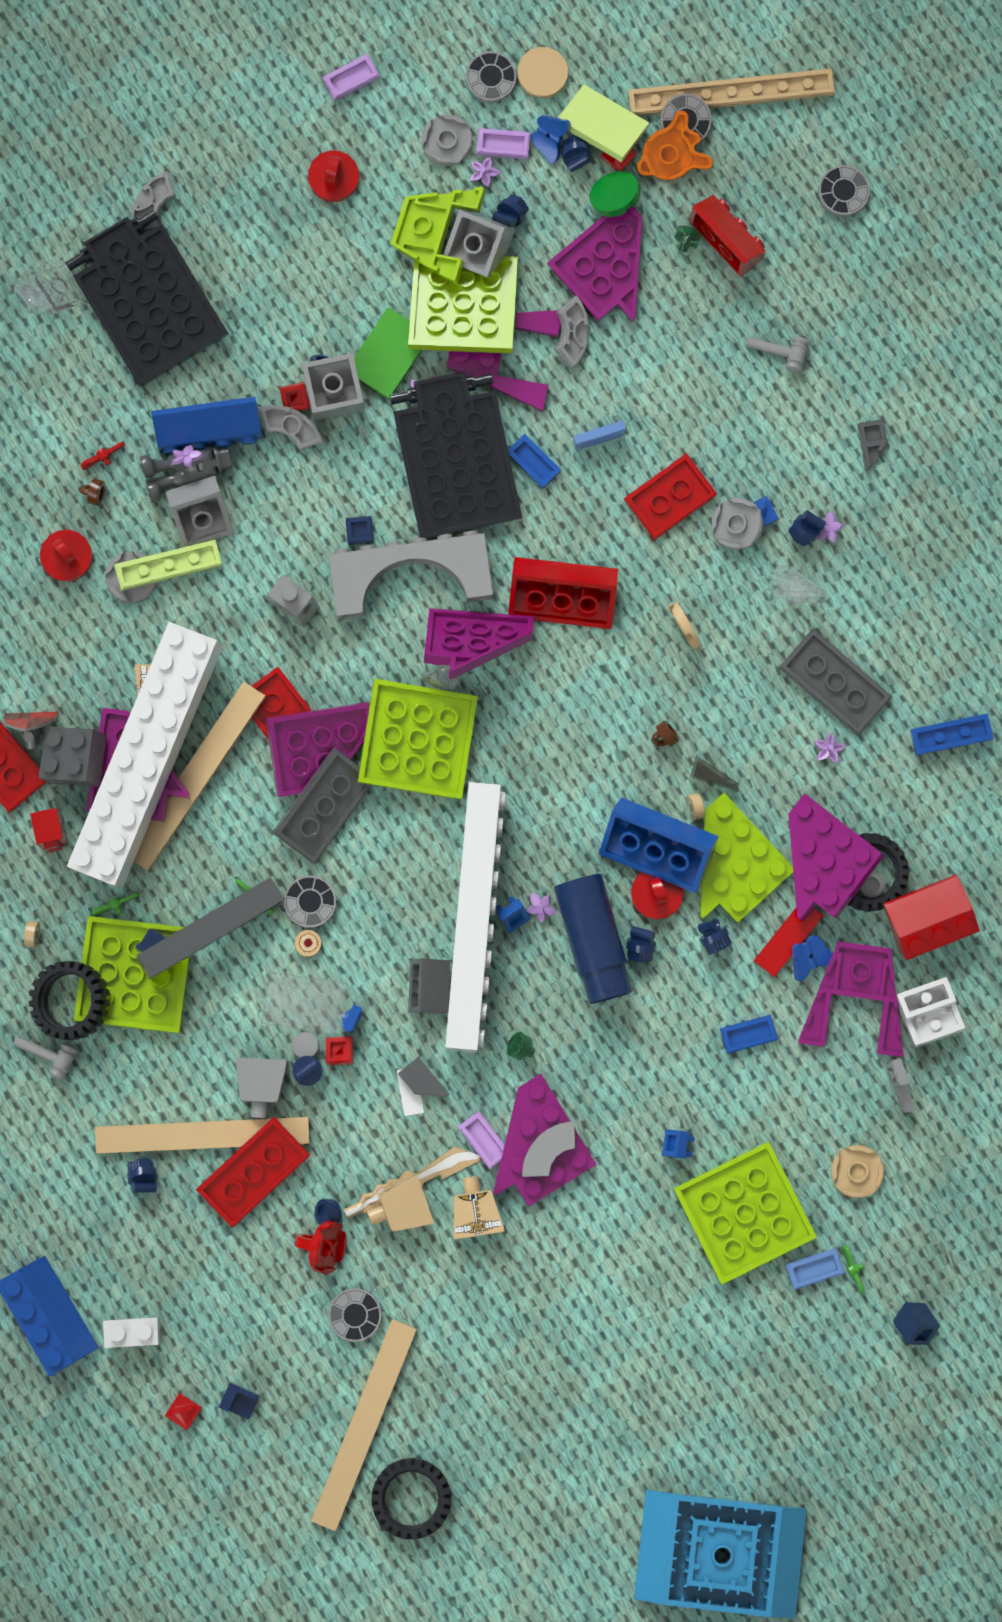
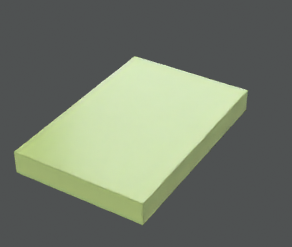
(603, 123)

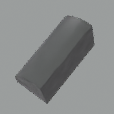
(429, 986)

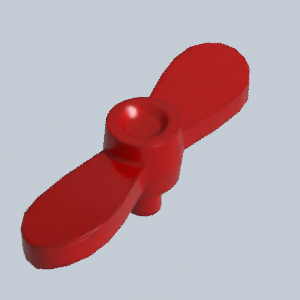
(102, 455)

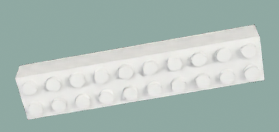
(145, 755)
(473, 914)

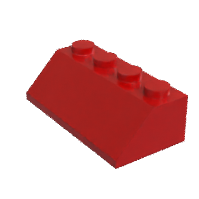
(563, 592)

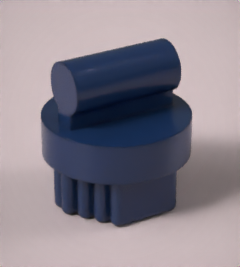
(575, 153)
(511, 211)
(806, 528)
(714, 937)
(641, 945)
(307, 1070)
(142, 1176)

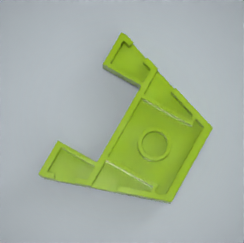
(424, 227)

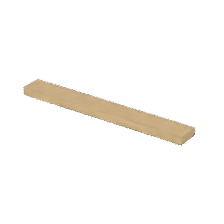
(737, 91)
(200, 771)
(189, 1135)
(363, 1425)

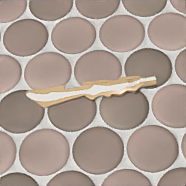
(445, 1165)

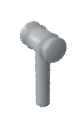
(795, 354)
(60, 1060)

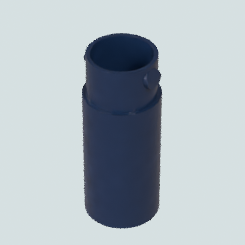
(593, 937)

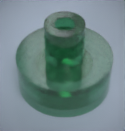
(687, 237)
(520, 1046)

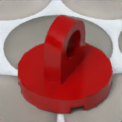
(333, 176)
(66, 555)
(655, 897)
(324, 1247)

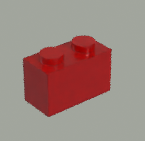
(49, 830)

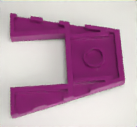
(486, 363)
(859, 973)

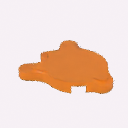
(672, 151)

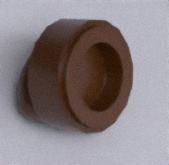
(94, 491)
(668, 734)

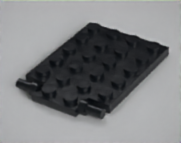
(146, 297)
(455, 455)

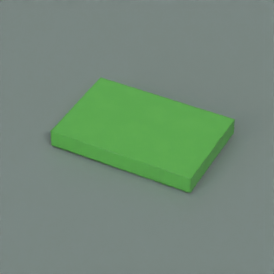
(386, 355)

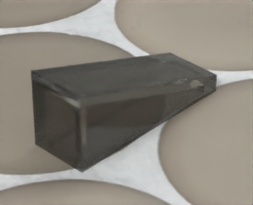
(705, 772)

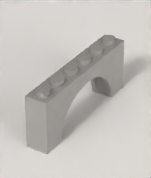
(459, 556)

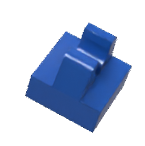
(513, 915)
(676, 1144)

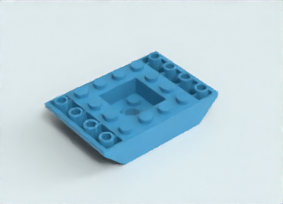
(680, 1546)

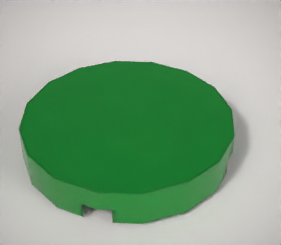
(615, 194)

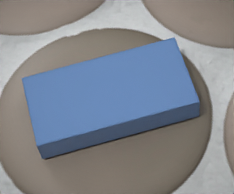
(599, 435)
(814, 1268)

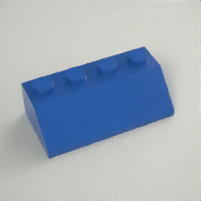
(207, 425)
(658, 845)
(47, 1316)

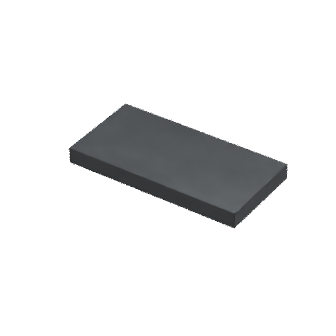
(835, 682)
(322, 806)

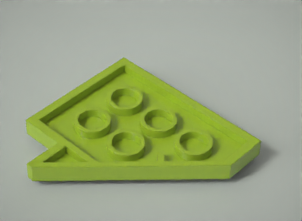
(742, 865)

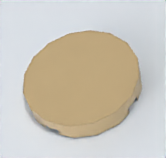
(542, 72)
(685, 626)
(851, 1177)

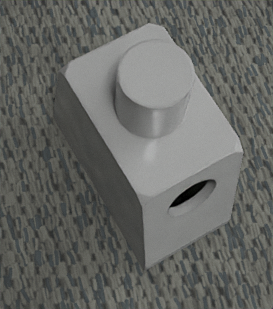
(292, 600)
(260, 1082)

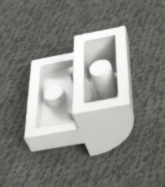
(930, 1012)

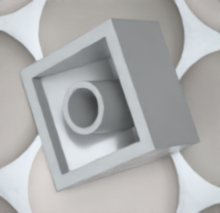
(478, 242)
(333, 386)
(199, 512)

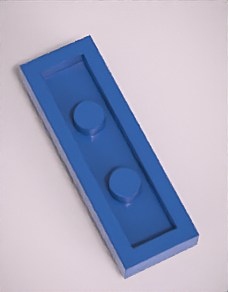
(951, 734)

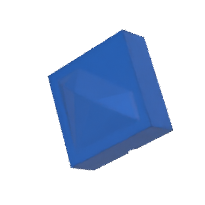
(767, 510)
(351, 1018)

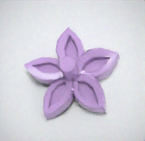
(484, 172)
(187, 456)
(830, 528)
(829, 748)
(540, 906)

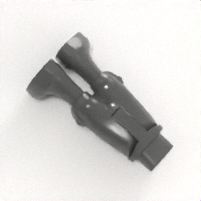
(209, 465)

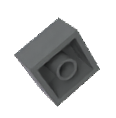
(72, 756)

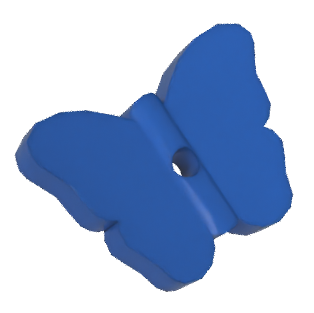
(547, 143)
(803, 963)

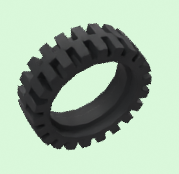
(901, 874)
(40, 1000)
(408, 1531)

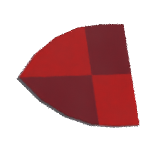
(29, 723)

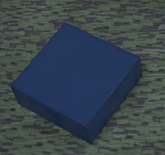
(359, 530)

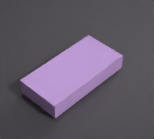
(351, 77)
(503, 143)
(483, 1139)

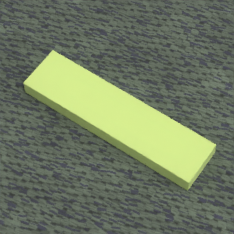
(168, 565)

